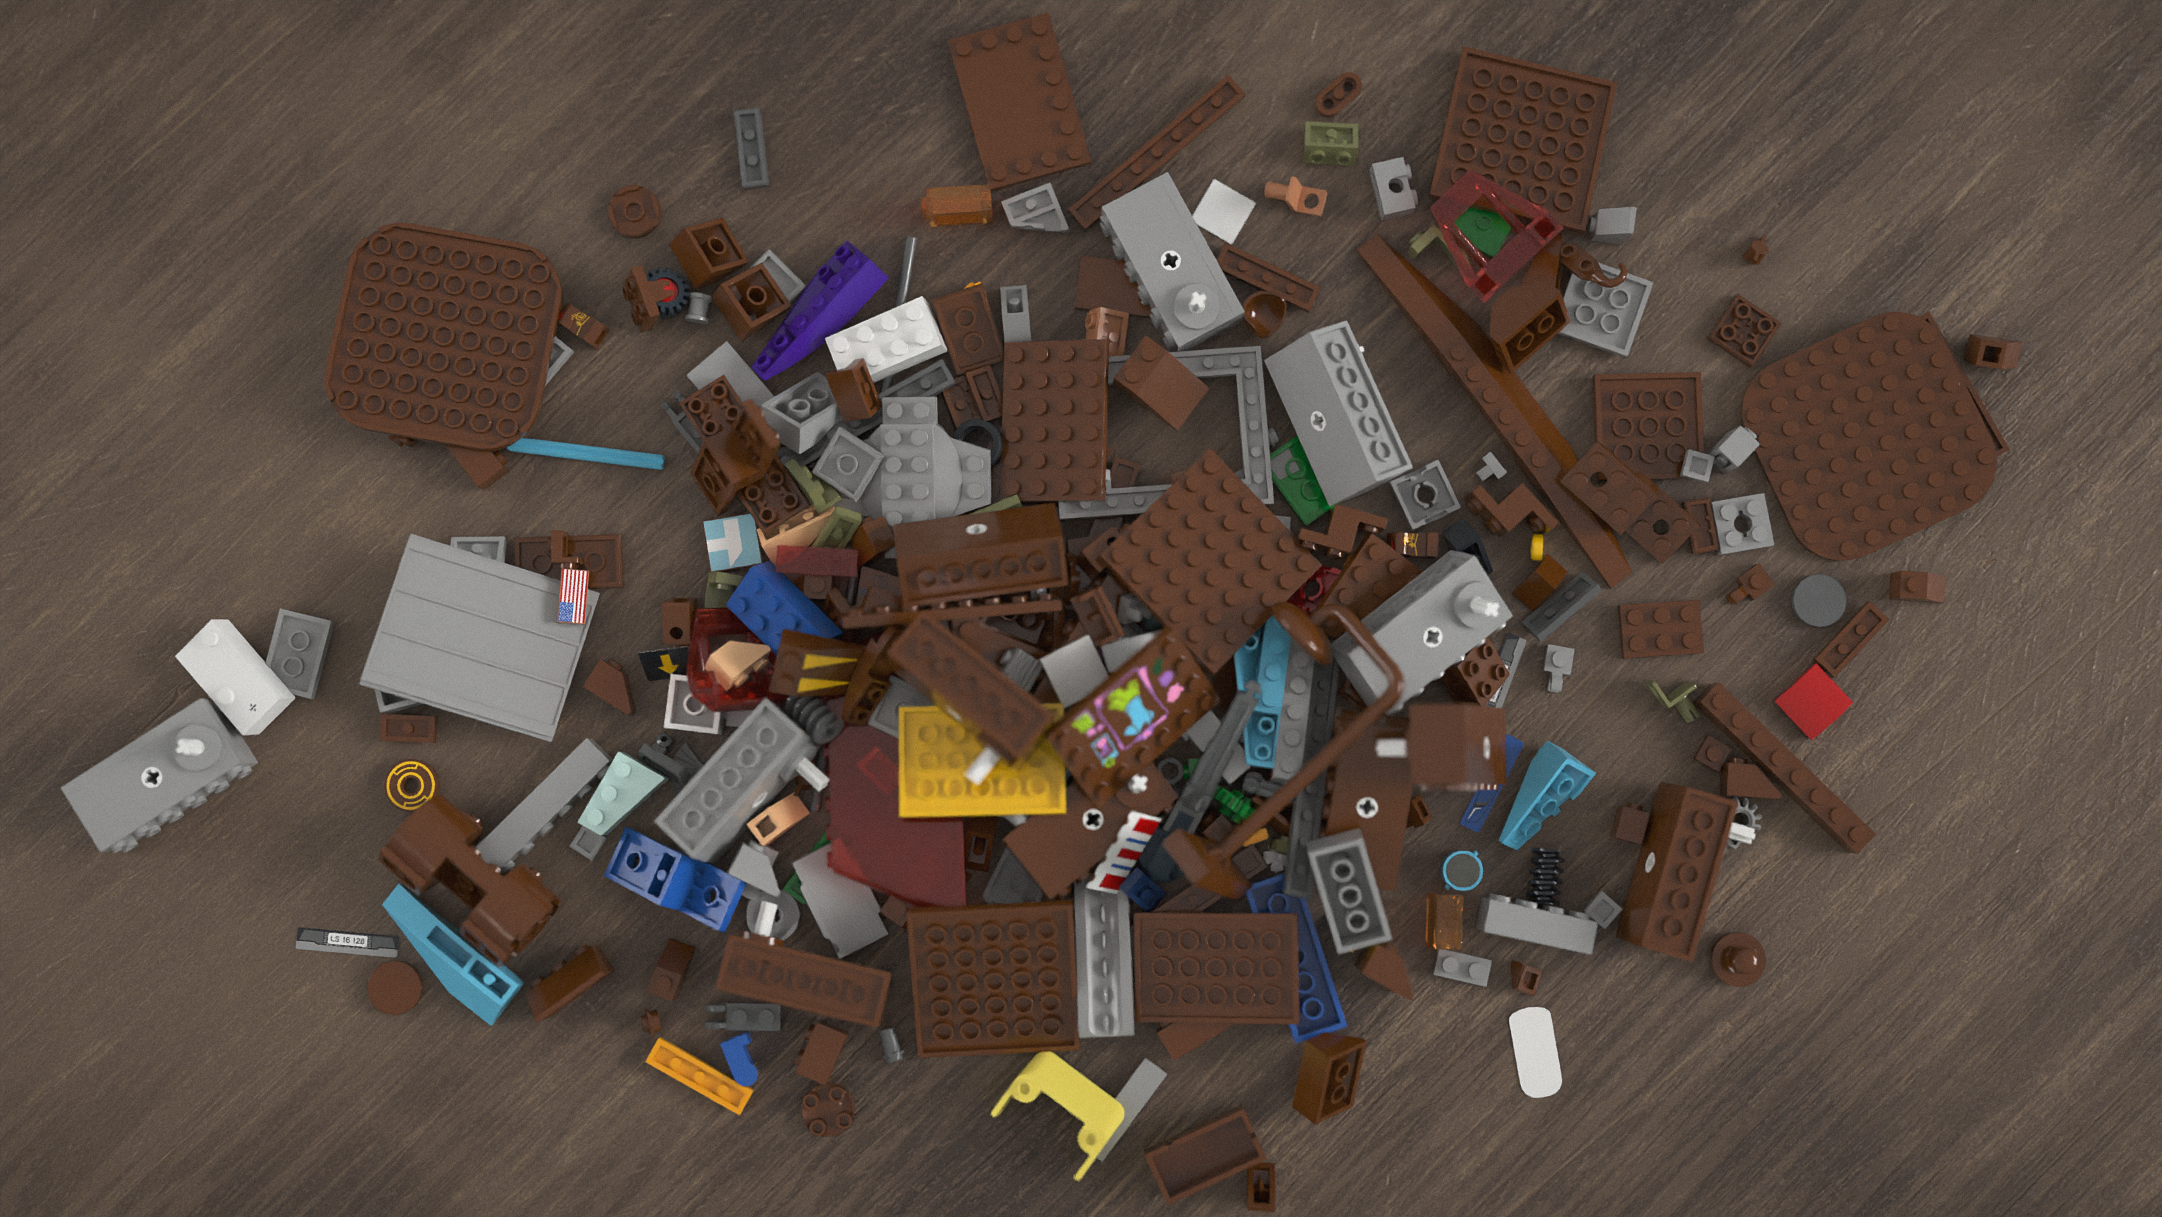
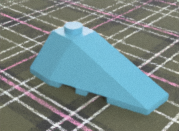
(1546, 786)

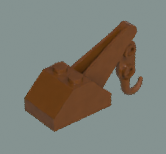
(1536, 310)

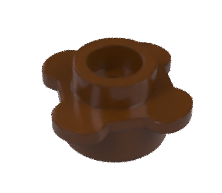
(650, 1022)

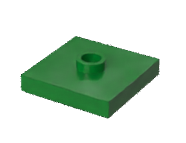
(1484, 230)

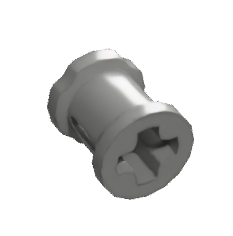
(698, 308)

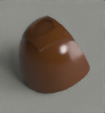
(1264, 313)

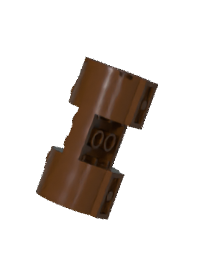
(439, 847)

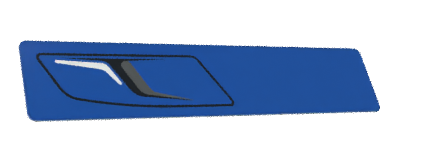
(1484, 799)

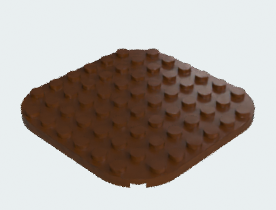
(443, 336)
(1869, 436)

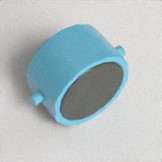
(1461, 870)

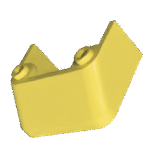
(1075, 1093)

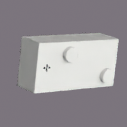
(235, 677)

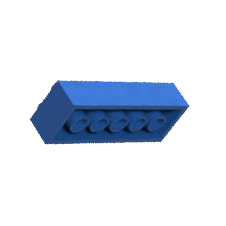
(1318, 999)

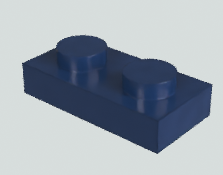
(1142, 890)

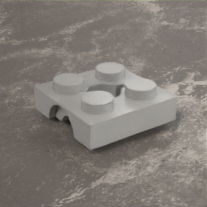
(1754, 511)
(1419, 513)

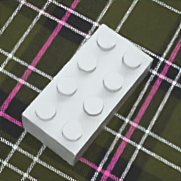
(890, 340)

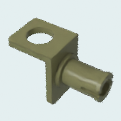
(1678, 697)

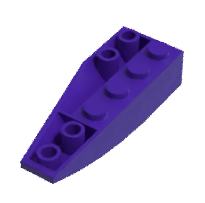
(822, 309)

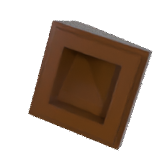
(1525, 978)

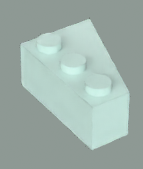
(620, 793)

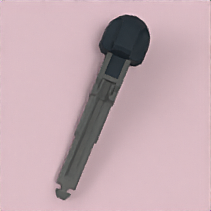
(1199, 788)

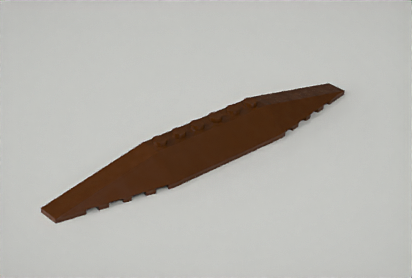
(1500, 398)

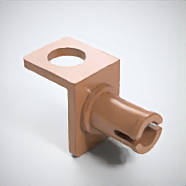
(1295, 196)

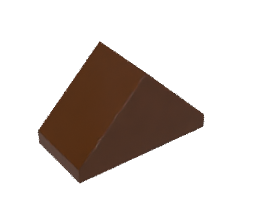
(1540, 582)
(1261, 1188)

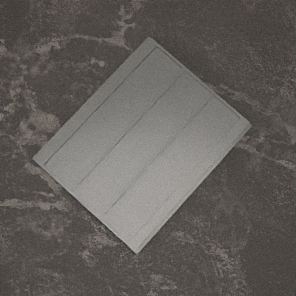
(476, 639)

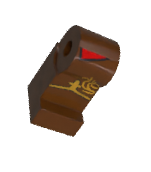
(583, 326)
(1414, 544)

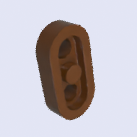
(1337, 95)

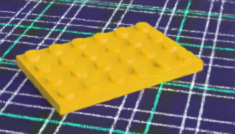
(940, 751)

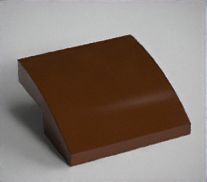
(974, 397)

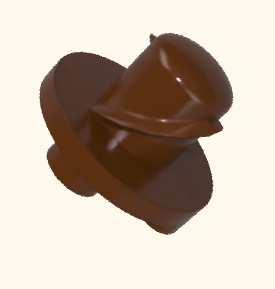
(1738, 959)

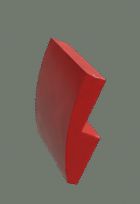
(1813, 701)

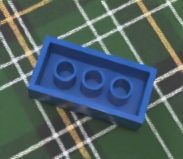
(772, 603)

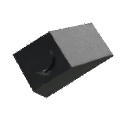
(1465, 539)

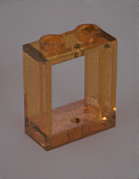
(958, 205)

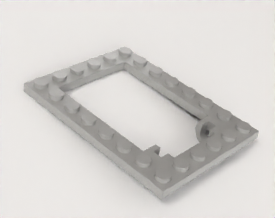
(1239, 362)

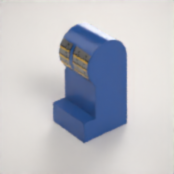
(739, 1059)

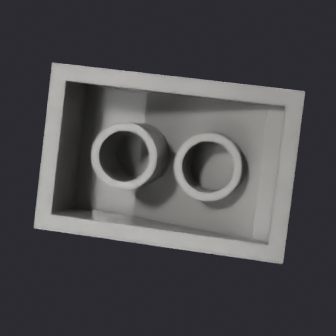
(802, 413)

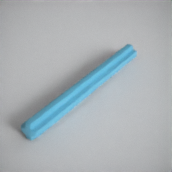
(588, 453)

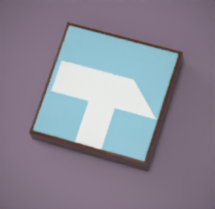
(732, 542)

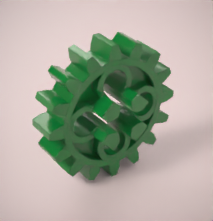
(1233, 804)

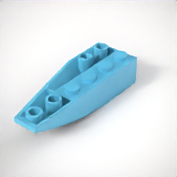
(1265, 662)
(452, 958)

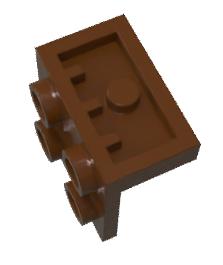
(1476, 676)

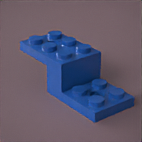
(675, 879)

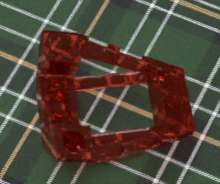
(1510, 257)
(704, 683)

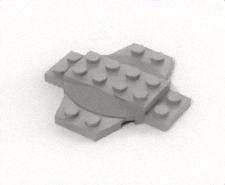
(922, 470)

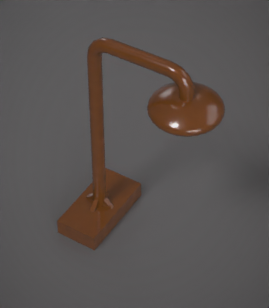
(1210, 863)

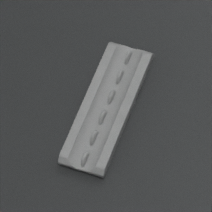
(1103, 962)

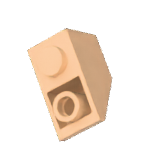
(736, 661)
(778, 819)

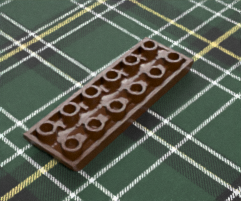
(767, 499)

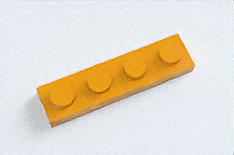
(699, 1075)

